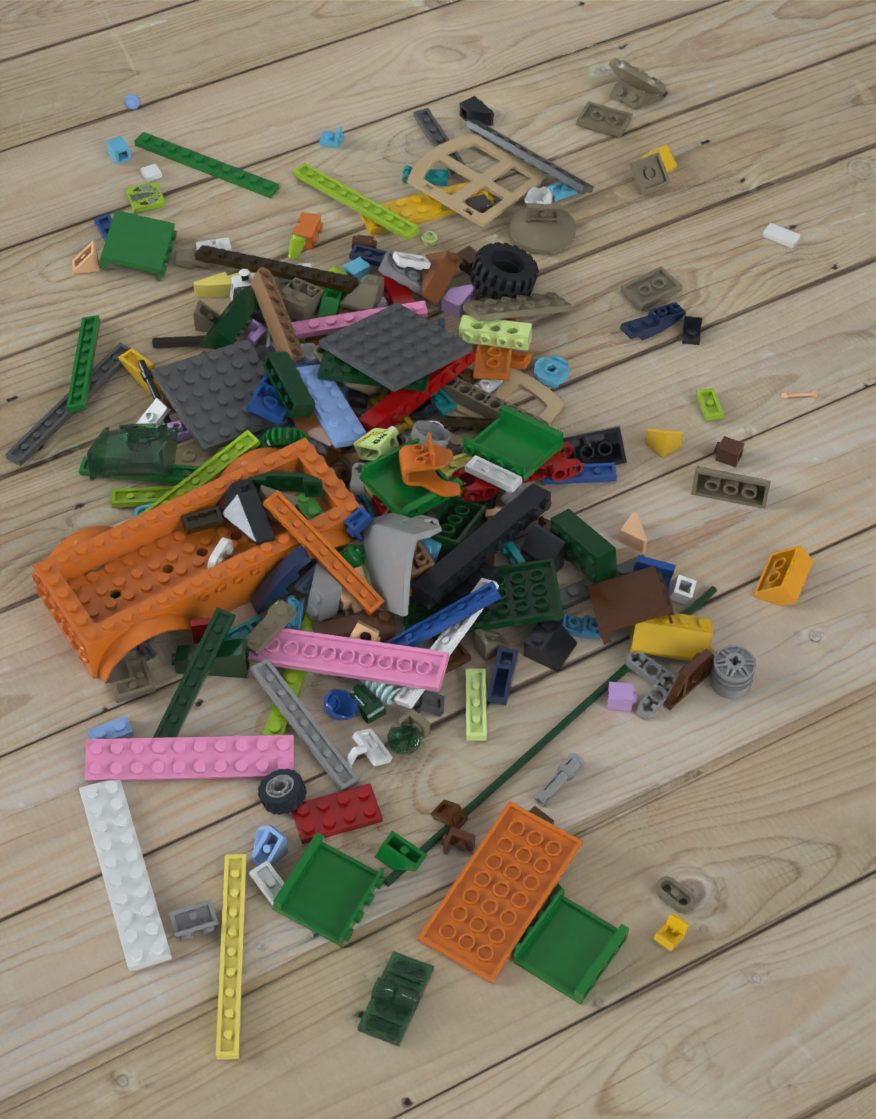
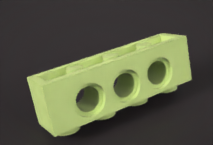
(496, 333)

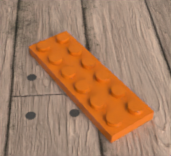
(493, 361)

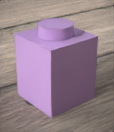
(621, 696)

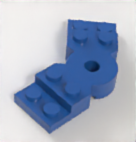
(266, 401)

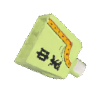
(376, 443)

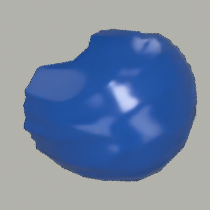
(340, 705)

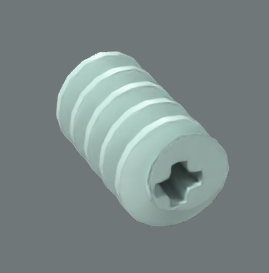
(382, 691)

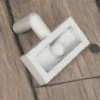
(371, 746)

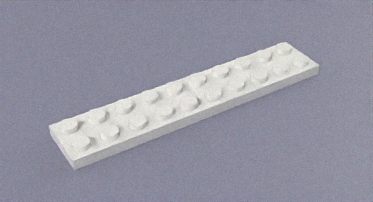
(125, 875)

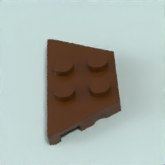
(690, 677)

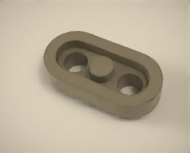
(675, 895)

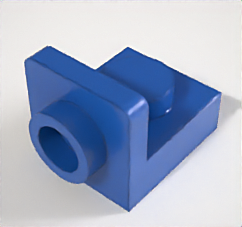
(357, 522)

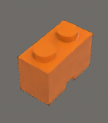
(309, 227)

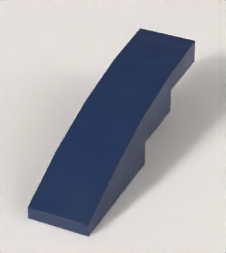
(276, 583)

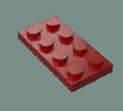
(337, 813)

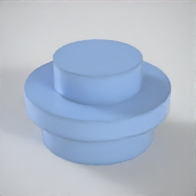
(132, 101)

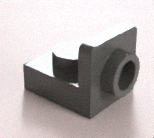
(430, 703)

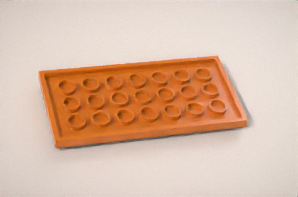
(500, 892)

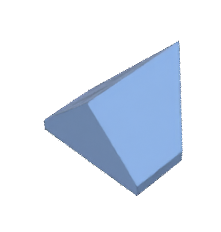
(269, 846)

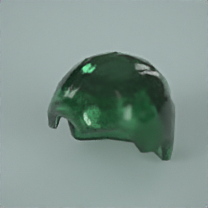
(404, 739)

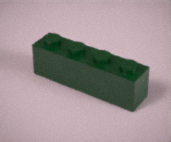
(288, 384)

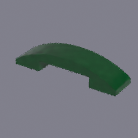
(290, 482)

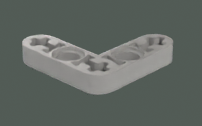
(656, 680)

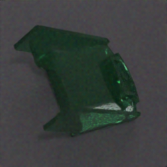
(134, 451)

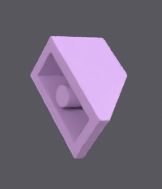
(453, 300)

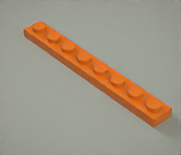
(323, 552)

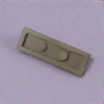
(270, 627)

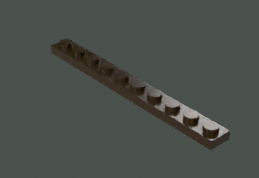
(277, 268)

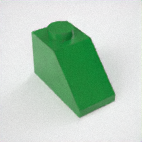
(400, 854)

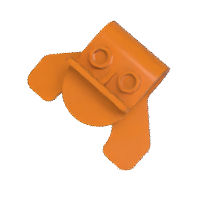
(419, 466)

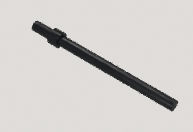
(148, 378)

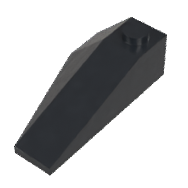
(598, 446)
(244, 509)

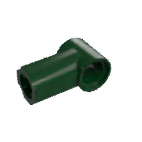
(369, 706)

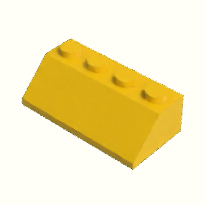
(677, 640)

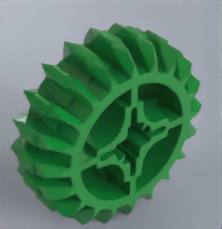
(281, 437)

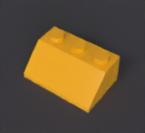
(784, 576)

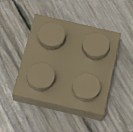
(649, 173)

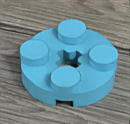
(549, 378)

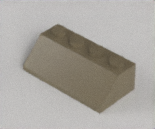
(730, 487)

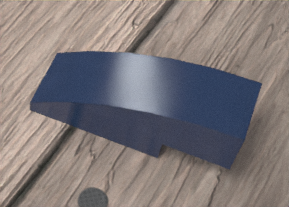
(502, 676)

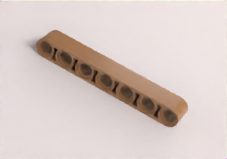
(276, 314)

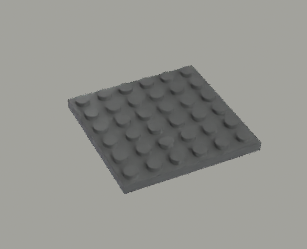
(395, 346)
(213, 394)

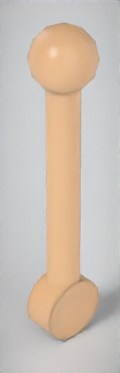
(785, 395)

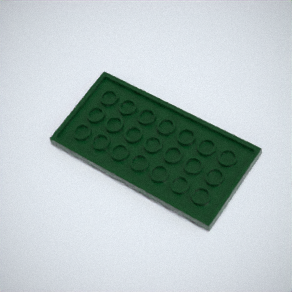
(527, 596)

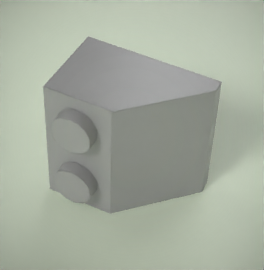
(323, 595)

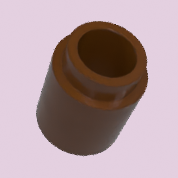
(364, 240)

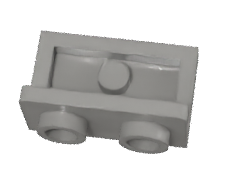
(193, 919)

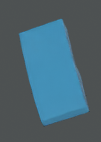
(580, 627)

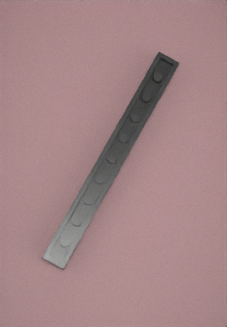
(531, 157)
(59, 415)

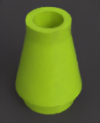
(296, 245)

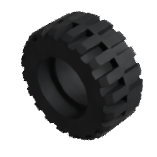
(503, 271)

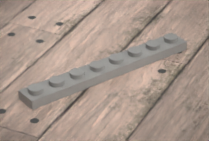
(304, 725)

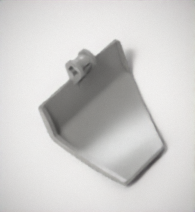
(390, 553)

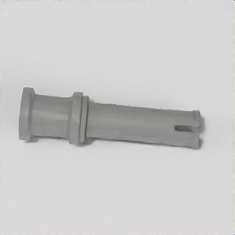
(564, 773)

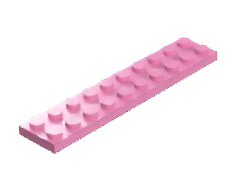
(356, 659)
(187, 757)

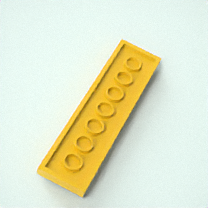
(419, 208)

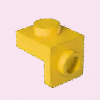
(672, 932)

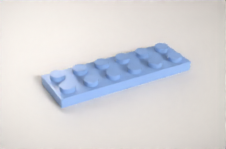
(332, 408)

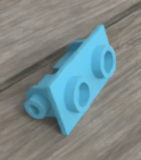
(295, 623)

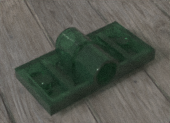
(395, 998)

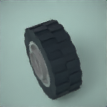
(282, 791)

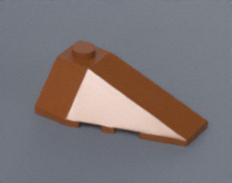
(439, 274)

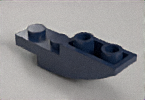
(655, 322)

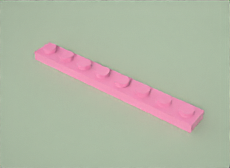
(334, 323)

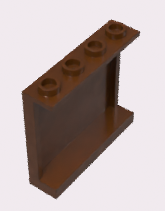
(629, 600)

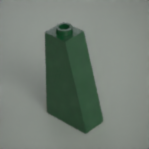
(230, 661)

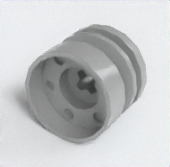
(439, 435)
(732, 672)

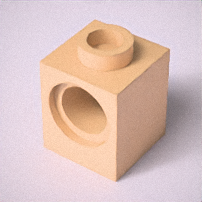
(362, 627)

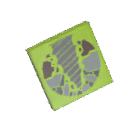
(145, 197)

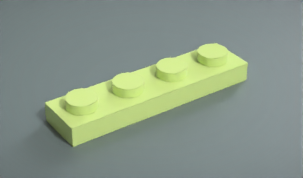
(476, 705)

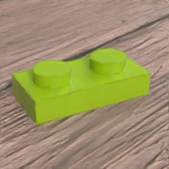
(709, 404)

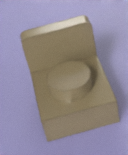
(417, 720)

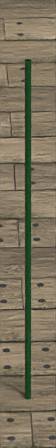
(389, 880)

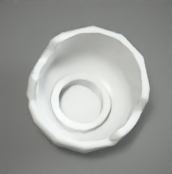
(308, 356)

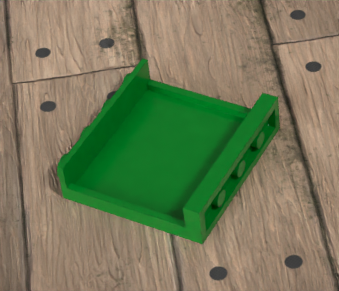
(138, 243)
(515, 442)
(386, 482)
(328, 891)
(569, 947)

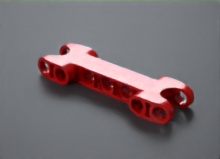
(557, 467)

